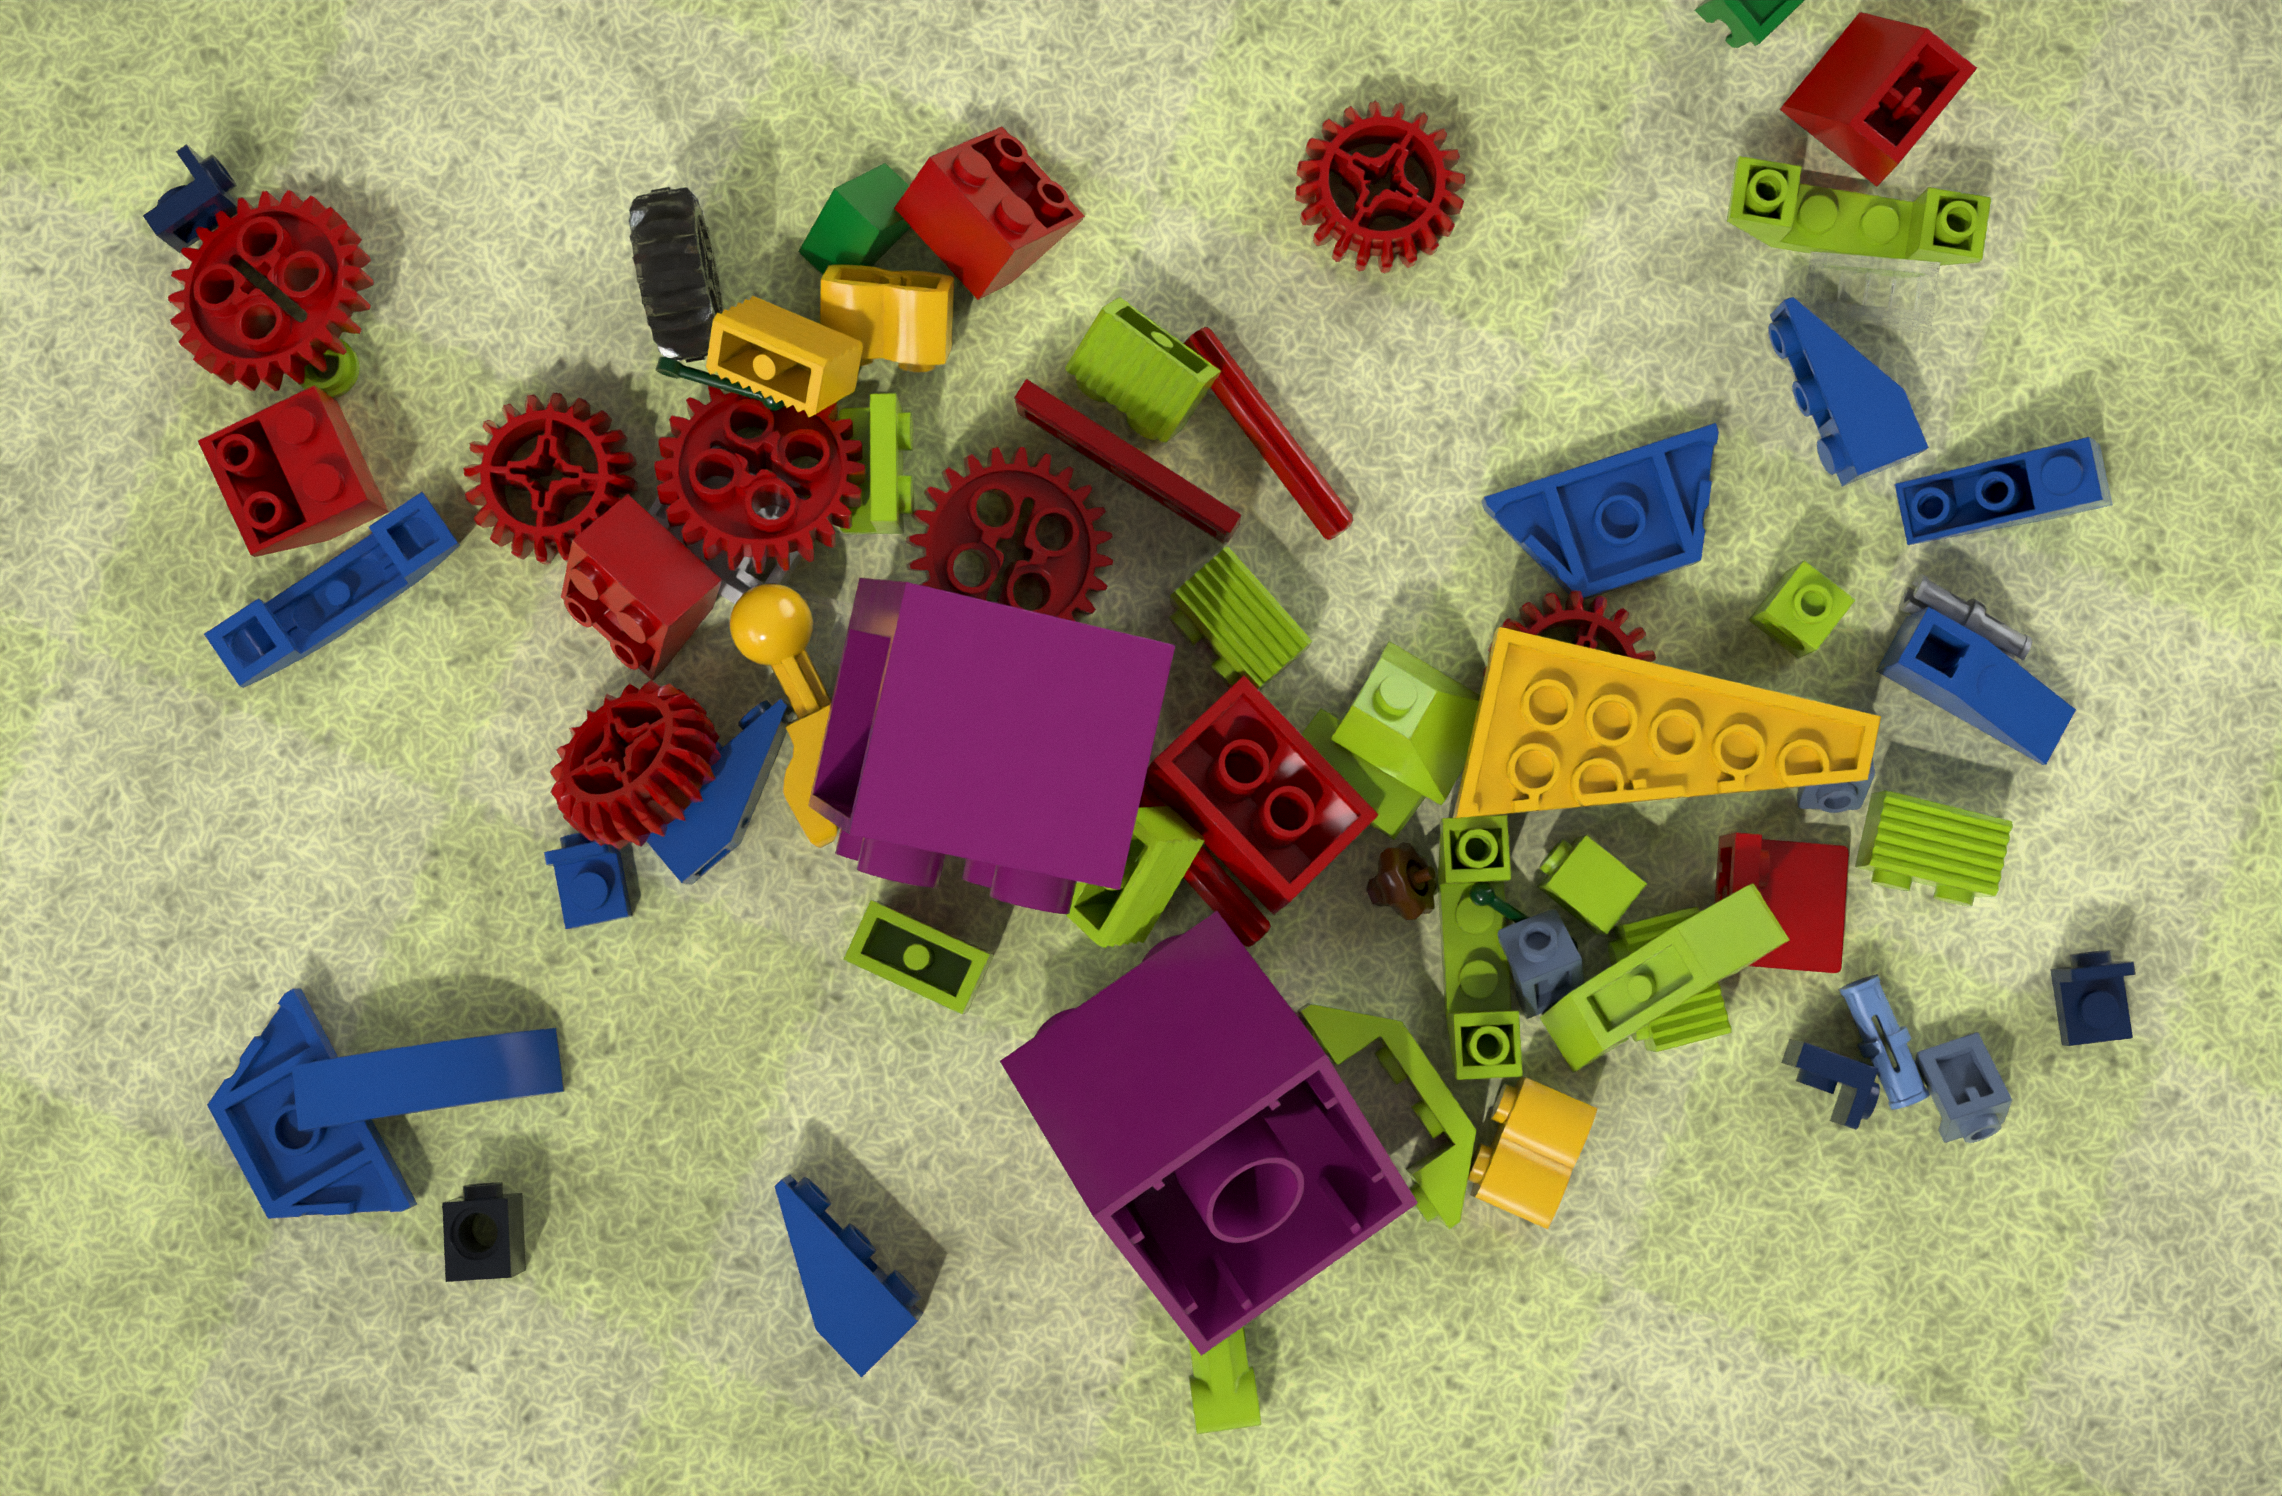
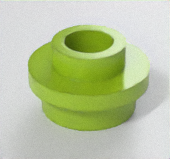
(342, 380)

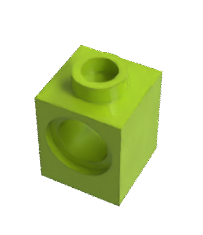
(1801, 609)
(1589, 883)

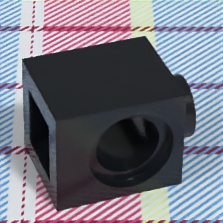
(468, 1258)

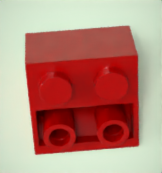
(1877, 92)
(987, 210)
(293, 474)
(637, 586)

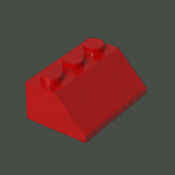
(1259, 795)

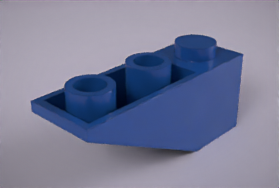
(1855, 405)
(2005, 492)
(1976, 683)
(728, 802)
(846, 1291)

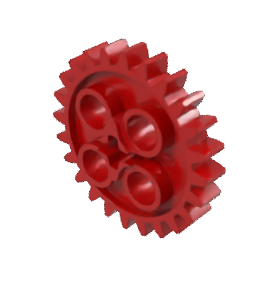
(232, 332)
(729, 514)
(957, 528)

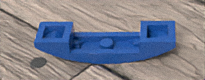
(336, 595)
(427, 1078)

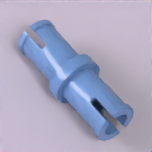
(1901, 1083)

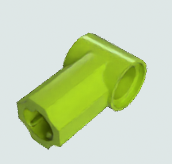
(1224, 1387)

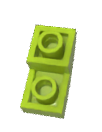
(1385, 794)

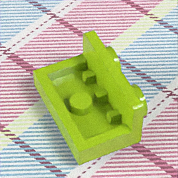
(886, 491)

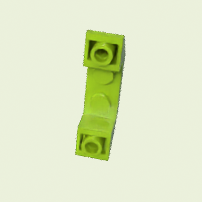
(1809, 218)
(1474, 966)
(1662, 976)
(1444, 1172)

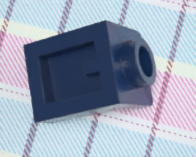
(195, 204)
(2092, 999)
(1825, 1069)

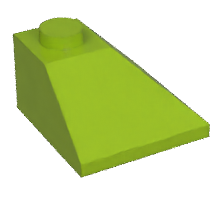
(1411, 723)

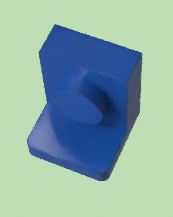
(589, 881)

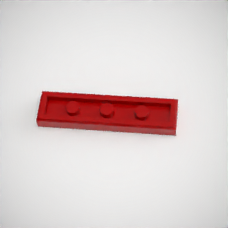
(1126, 462)

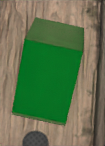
(857, 221)

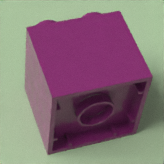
(987, 743)

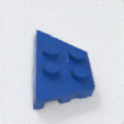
(1616, 515)
(294, 1170)

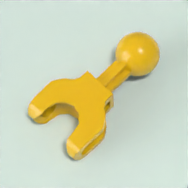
(773, 629)

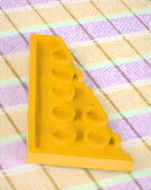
(1608, 729)

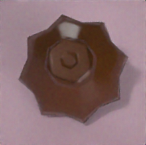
(1403, 882)

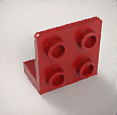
(1801, 887)

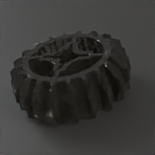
(675, 271)

